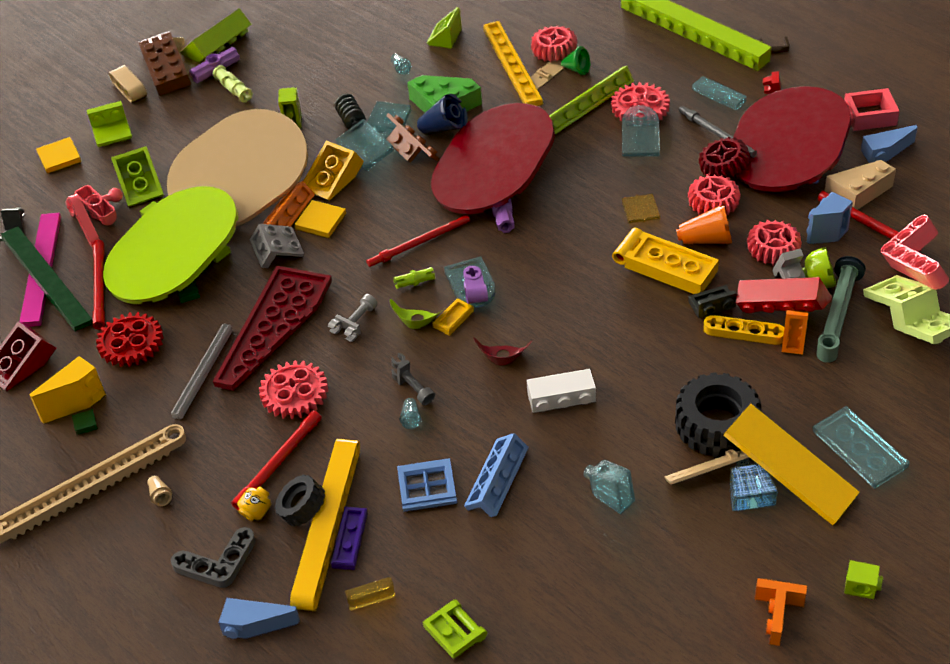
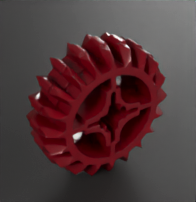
(724, 157)

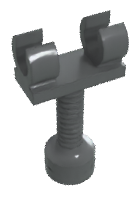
(425, 395)

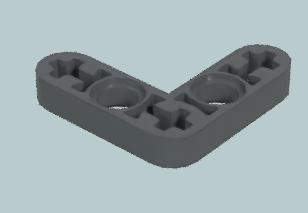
(221, 566)

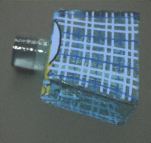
(751, 486)

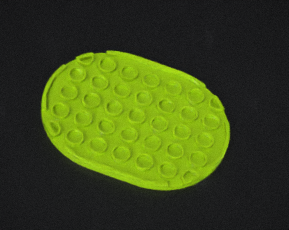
(170, 245)

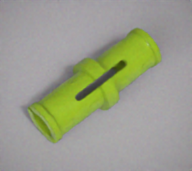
(414, 278)

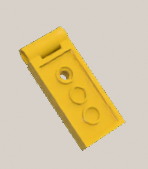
(666, 261)

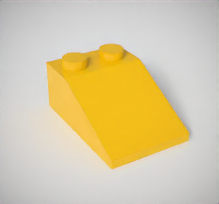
(332, 170)
(68, 391)

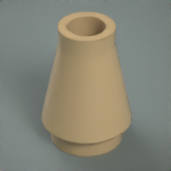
(159, 492)

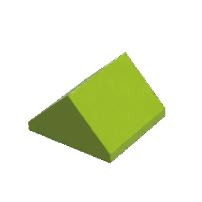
(446, 30)

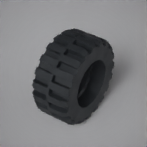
(711, 393)

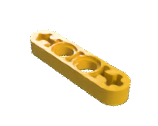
(744, 329)

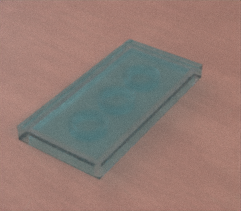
(860, 447)

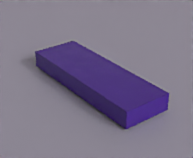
(349, 538)

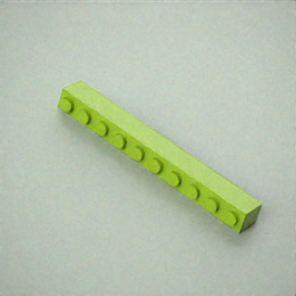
(702, 31)

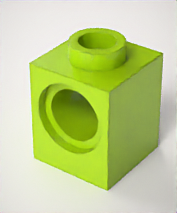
(863, 579)

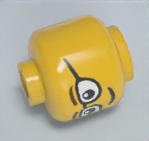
(254, 503)

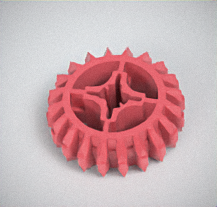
(553, 43)
(713, 192)
(772, 239)

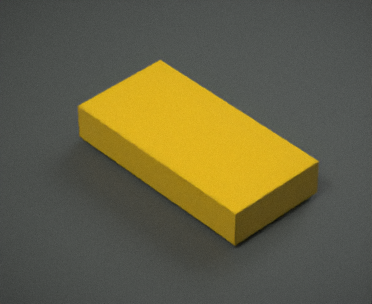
(453, 317)

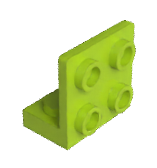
(109, 124)

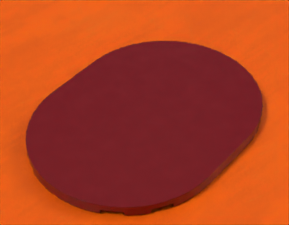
(795, 136)
(493, 158)

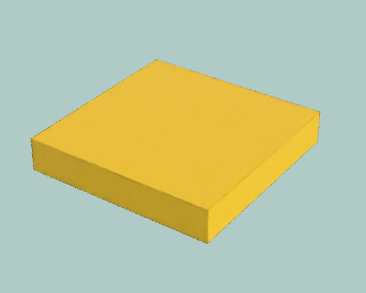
(58, 155)
(320, 218)

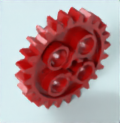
(129, 339)

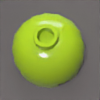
(818, 265)

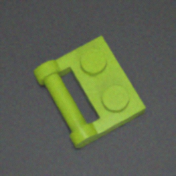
(449, 634)

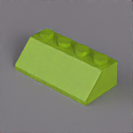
(217, 37)

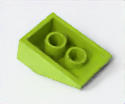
(137, 176)

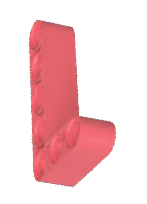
(904, 257)

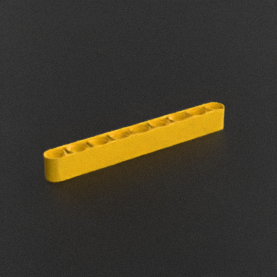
(325, 526)

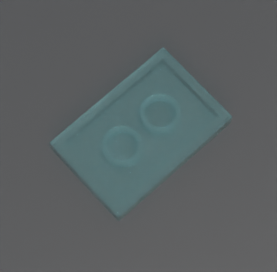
(366, 143)

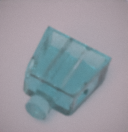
(611, 484)

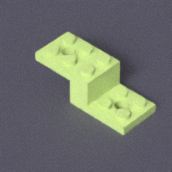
(912, 308)

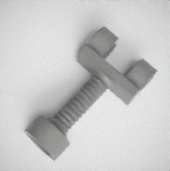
(367, 303)

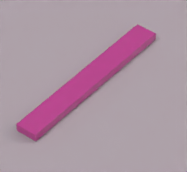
(45, 244)

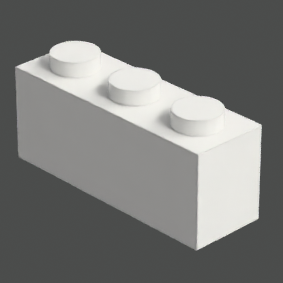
(561, 390)

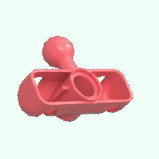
(99, 205)

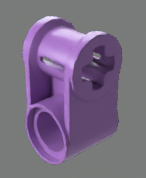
(474, 285)

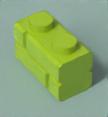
(290, 105)

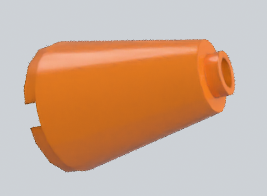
(706, 228)

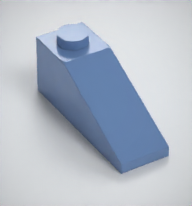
(887, 144)
(254, 618)

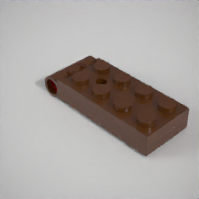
(164, 63)

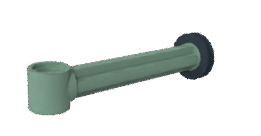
(848, 270)

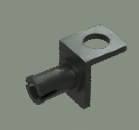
(12, 218)

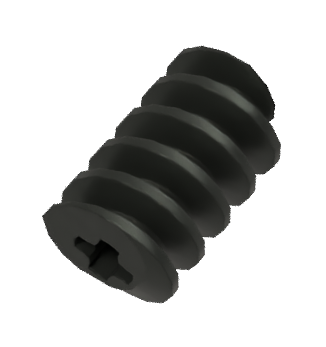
(349, 110)

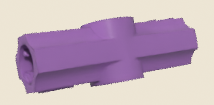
(206, 69)
(504, 217)

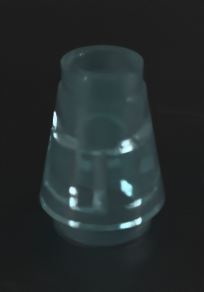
(401, 64)
(410, 414)

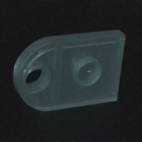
(381, 122)
(640, 135)
(456, 279)

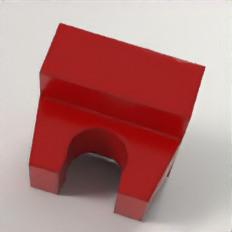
(773, 82)

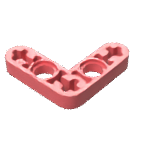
(77, 209)

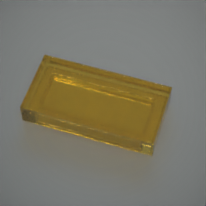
(370, 593)

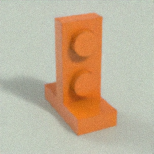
(794, 331)
(778, 595)

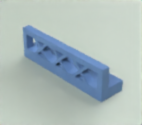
(497, 474)

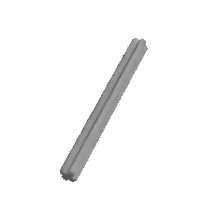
(201, 371)

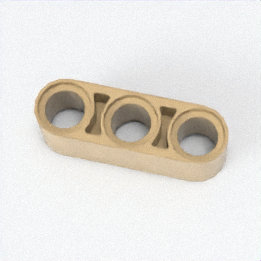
(128, 83)

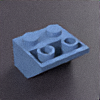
(829, 219)

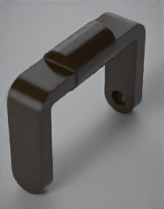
(778, 49)

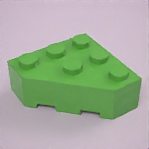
(428, 90)

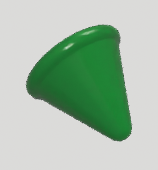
(578, 61)

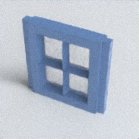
(426, 485)

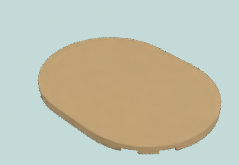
(249, 156)

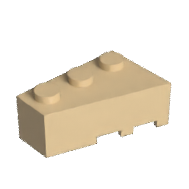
(862, 182)

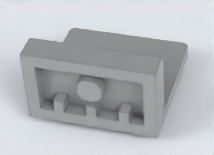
(273, 241)

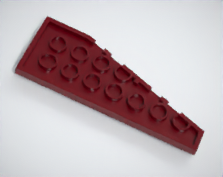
(279, 311)

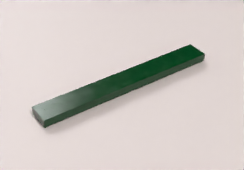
(46, 279)

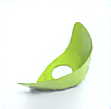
(406, 315)

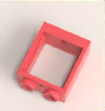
(876, 119)

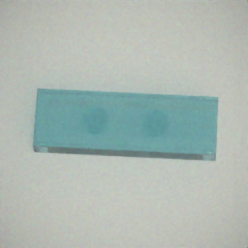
(719, 93)

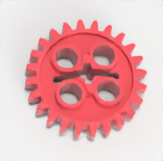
(640, 95)
(293, 389)

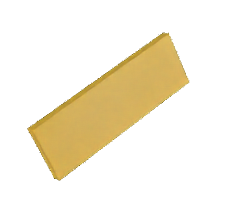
(791, 464)

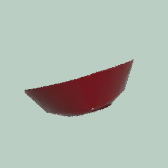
(491, 352)

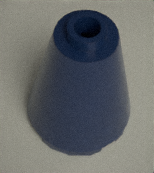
(443, 116)

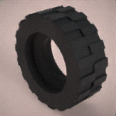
(307, 507)

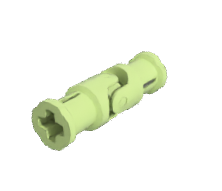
(231, 83)

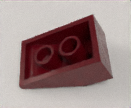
(22, 355)

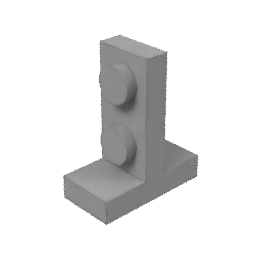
(789, 265)

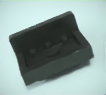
(712, 301)

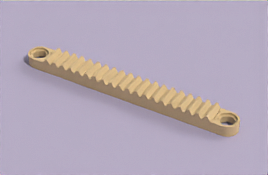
(89, 482)

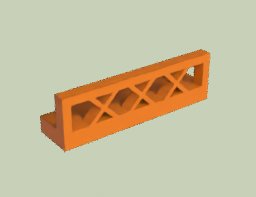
(290, 206)

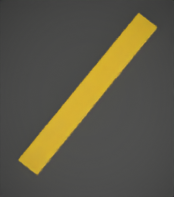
(512, 64)

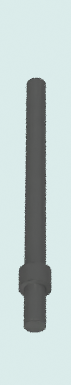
(694, 117)

